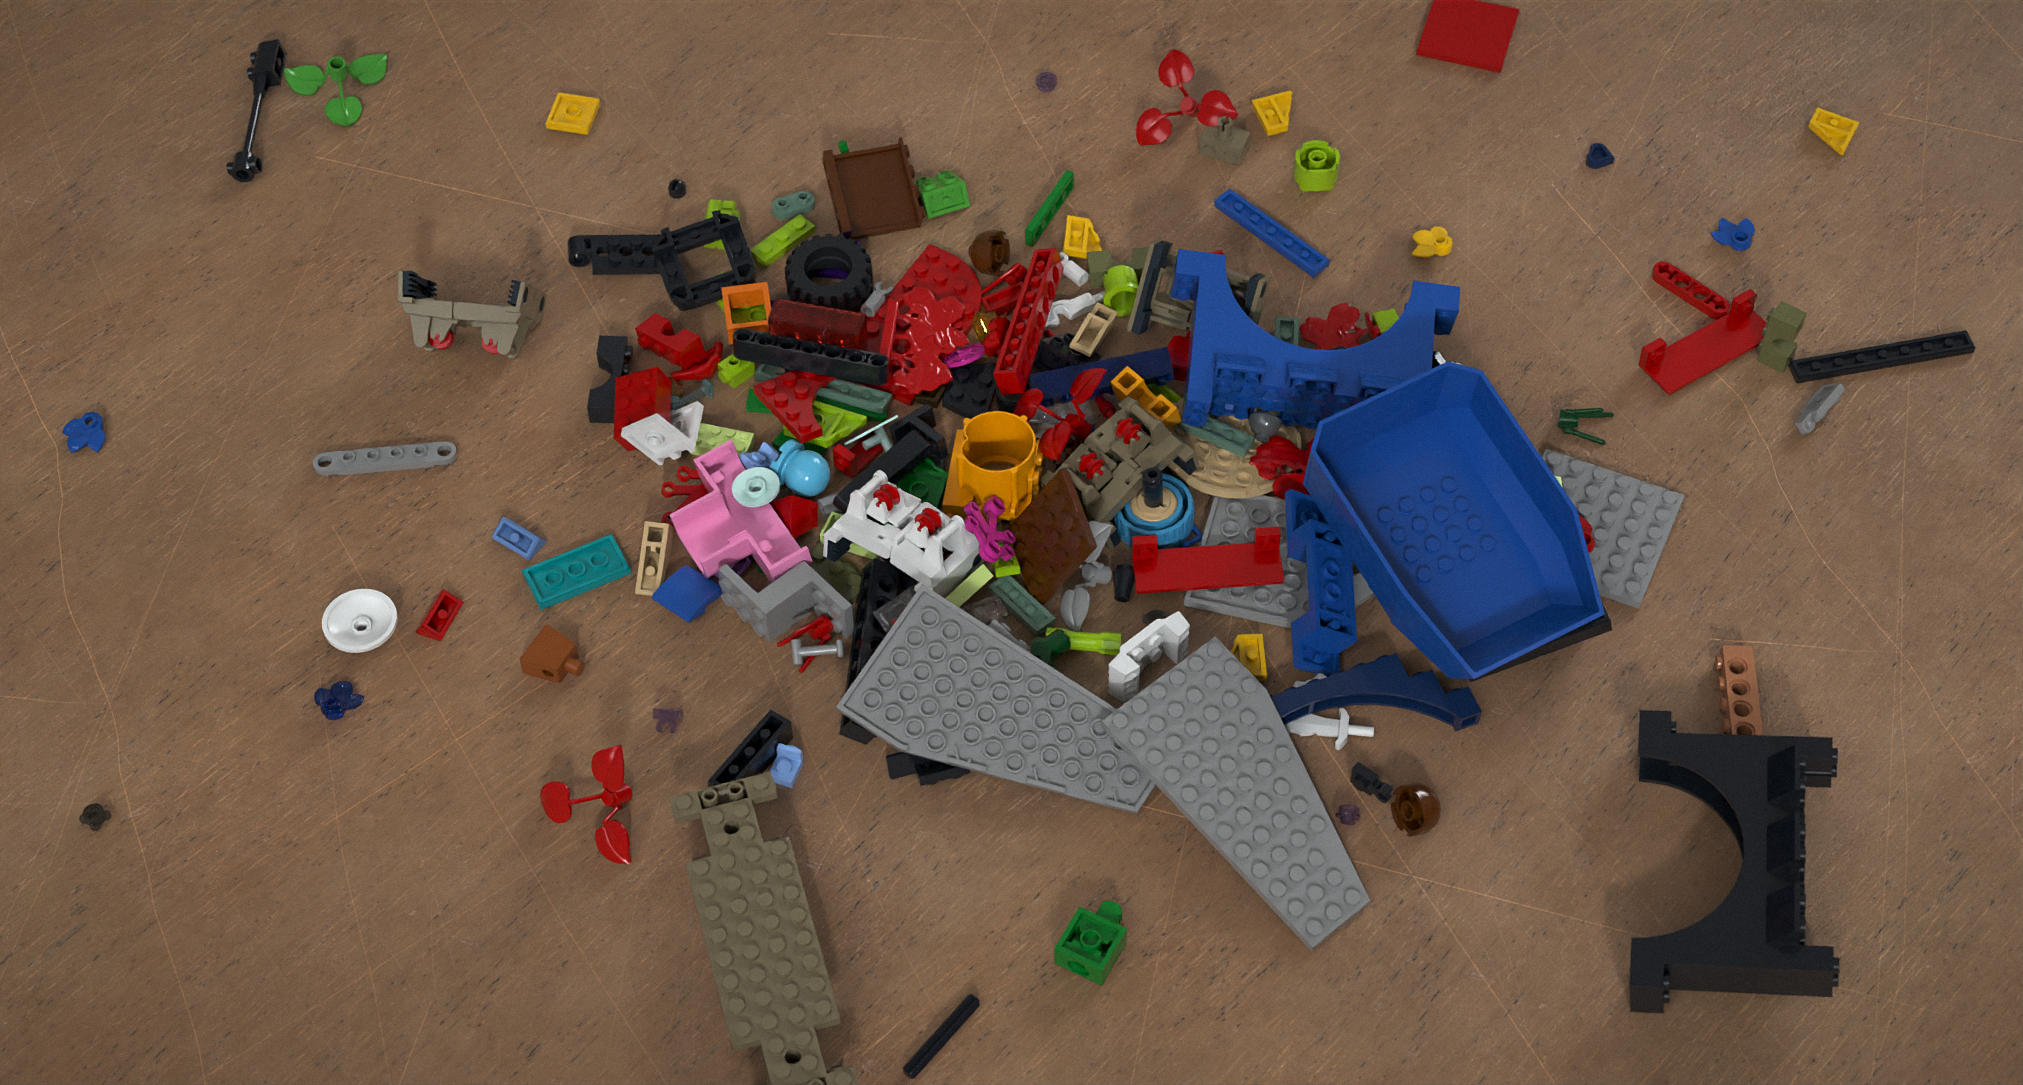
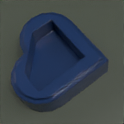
(1599, 156)

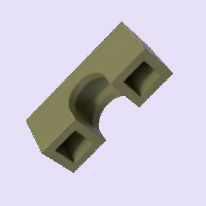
(1101, 261)
(1778, 343)

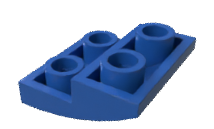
(687, 593)

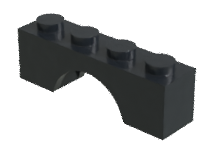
(612, 357)

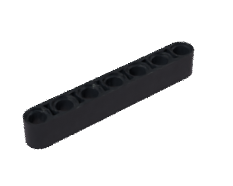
(811, 357)

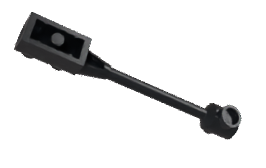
(267, 72)

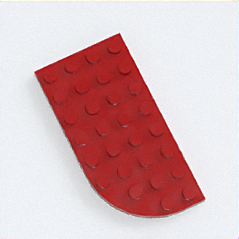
(945, 277)

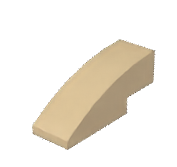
(1094, 329)

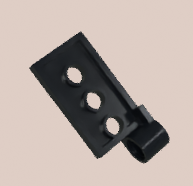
(586, 247)

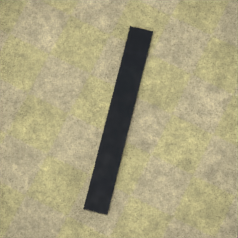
(1881, 356)

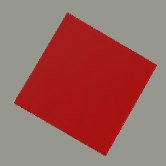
(1468, 33)

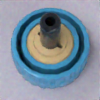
(1160, 509)

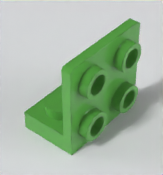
(942, 193)

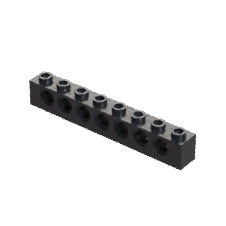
(877, 587)

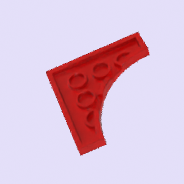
(792, 399)

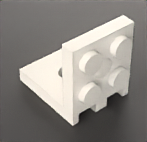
(671, 437)

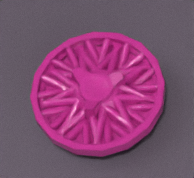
(964, 355)

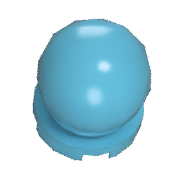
(801, 470)

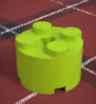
(1316, 166)

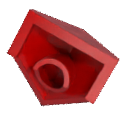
(797, 514)

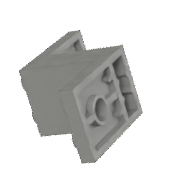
(786, 601)

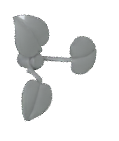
(1076, 602)

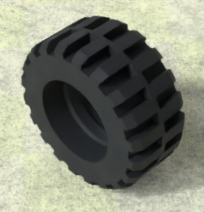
(824, 254)

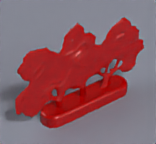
(928, 337)

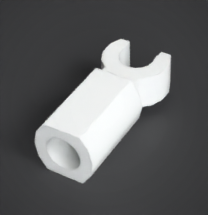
(1073, 271)

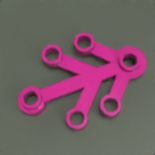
(988, 548)

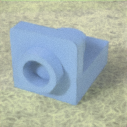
(761, 458)
(787, 765)

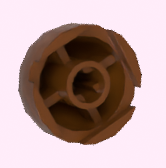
(989, 252)
(1415, 809)

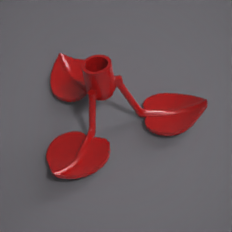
(1174, 70)
(1055, 439)
(608, 769)

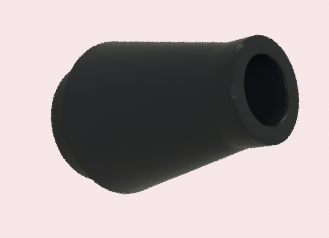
(1123, 582)

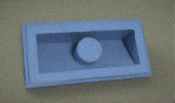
(518, 538)

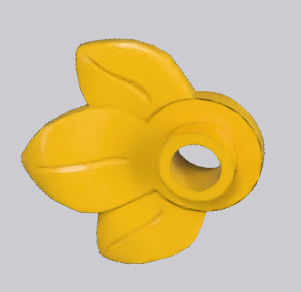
(1432, 242)

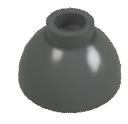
(1264, 425)

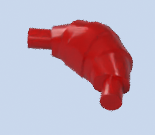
(702, 368)

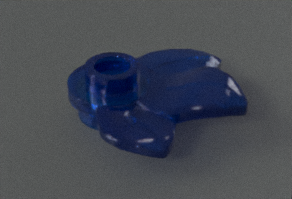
(337, 700)

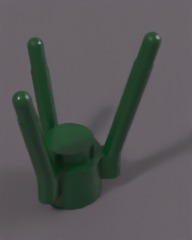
(1569, 419)

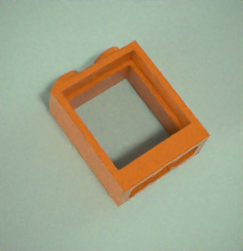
(746, 296)

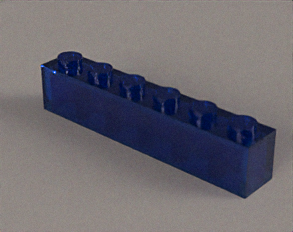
(1150, 365)

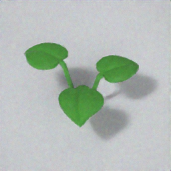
(343, 111)

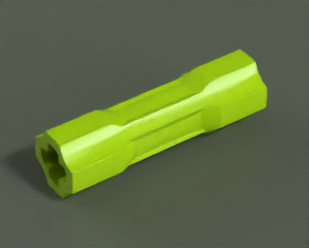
(1102, 642)

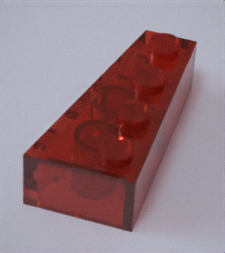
(818, 324)

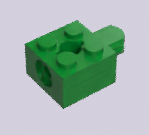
(1092, 942)

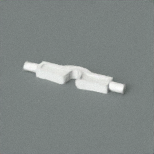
(1072, 308)

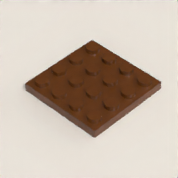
(1052, 537)

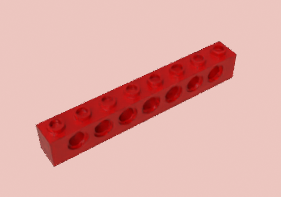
(1028, 321)

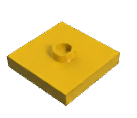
(573, 113)

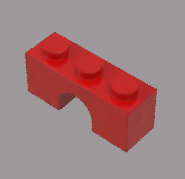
(659, 337)

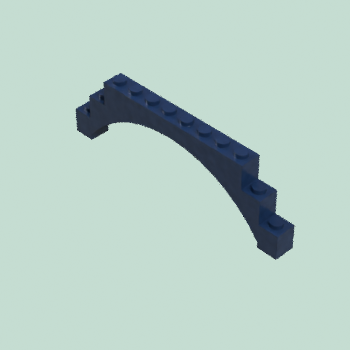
(1382, 684)

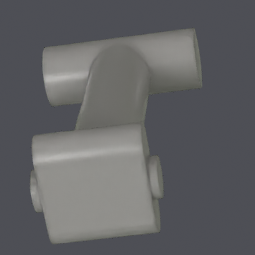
(799, 652)

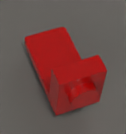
(854, 460)

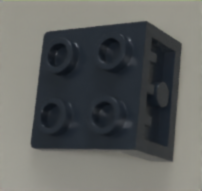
(1056, 354)

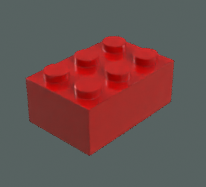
(639, 397)

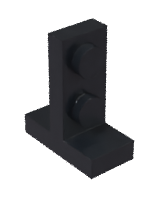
(922, 421)

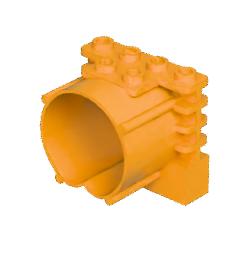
(992, 440)

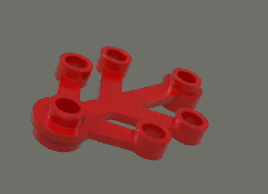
(694, 491)

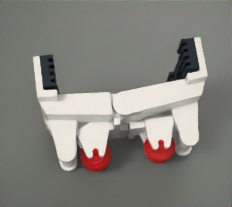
(913, 527)

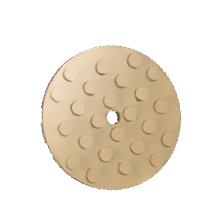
(1222, 471)

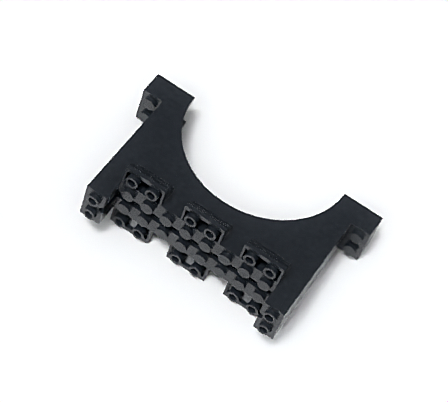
(1760, 928)

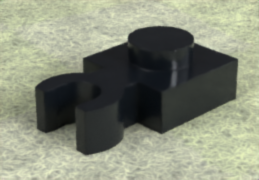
(1367, 781)

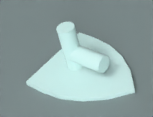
(880, 437)

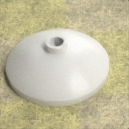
(359, 611)

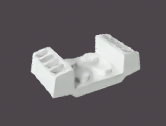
(1147, 646)

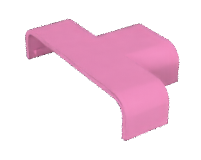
(723, 531)

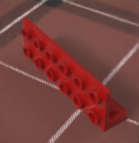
(1706, 348)
(1207, 565)

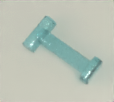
(706, 390)

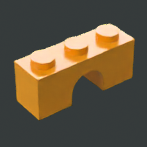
(1132, 385)

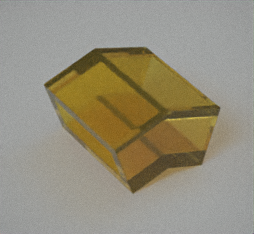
(980, 324)

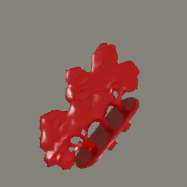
(1334, 330)
(1275, 455)

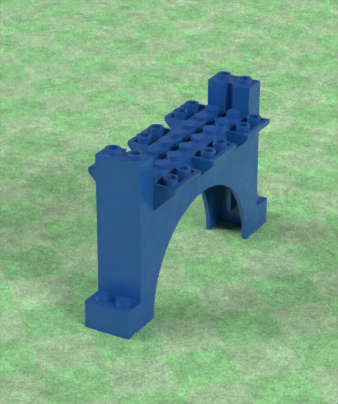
(1244, 368)

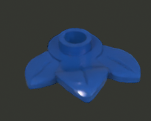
(1736, 236)
(82, 434)

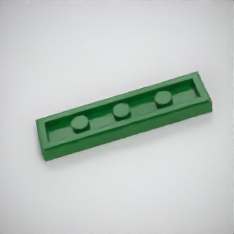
(1049, 208)

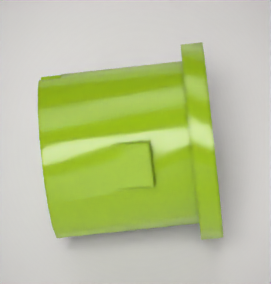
(1120, 289)

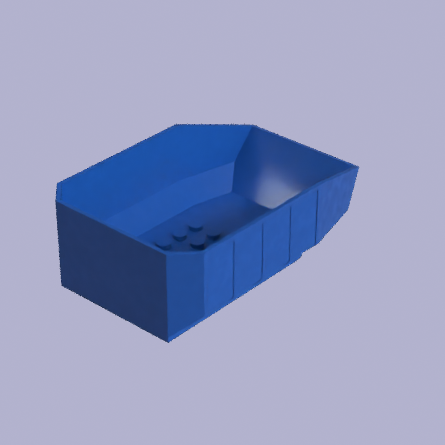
(1454, 520)

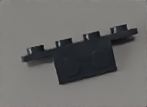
(926, 770)

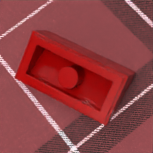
(439, 616)

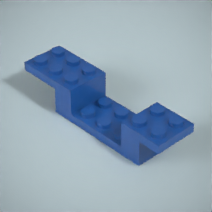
(1331, 616)

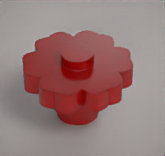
(994, 340)

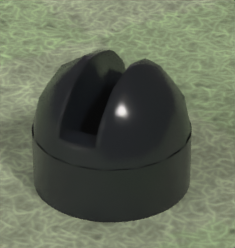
(680, 190)

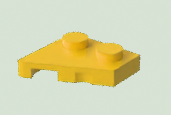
(1273, 112)
(1833, 129)
(1250, 652)

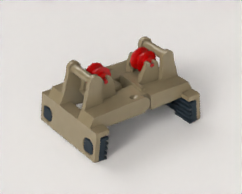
(501, 325)

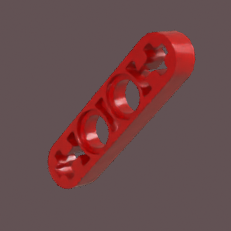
(1708, 305)

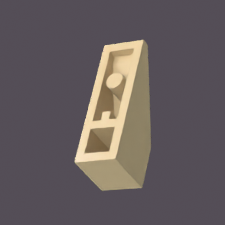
(654, 557)

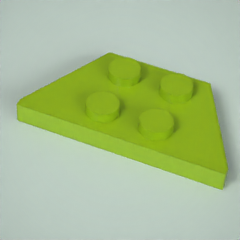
(835, 424)

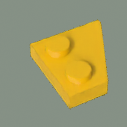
(1080, 237)

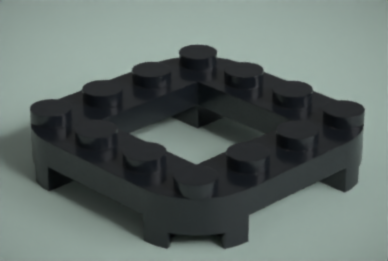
(707, 291)

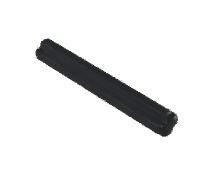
(941, 1036)

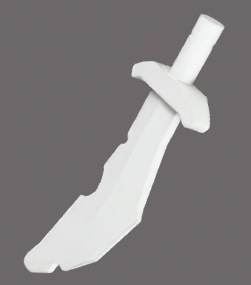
(1322, 726)

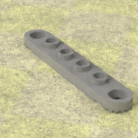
(385, 458)

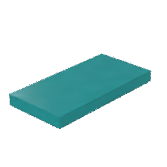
(576, 571)

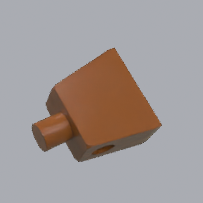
(551, 656)

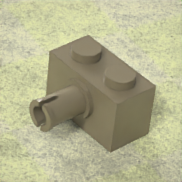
(1225, 142)

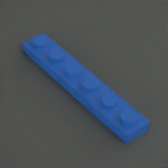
(1271, 233)

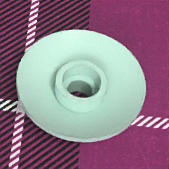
(753, 480)

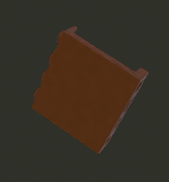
(873, 191)

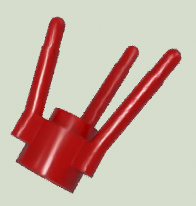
(1013, 275)
(817, 629)

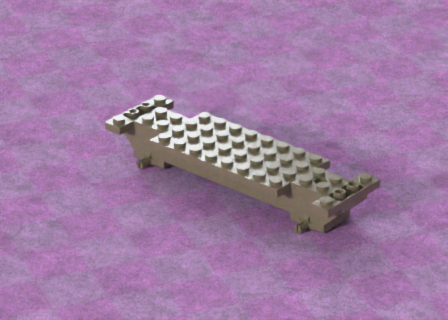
(760, 934)

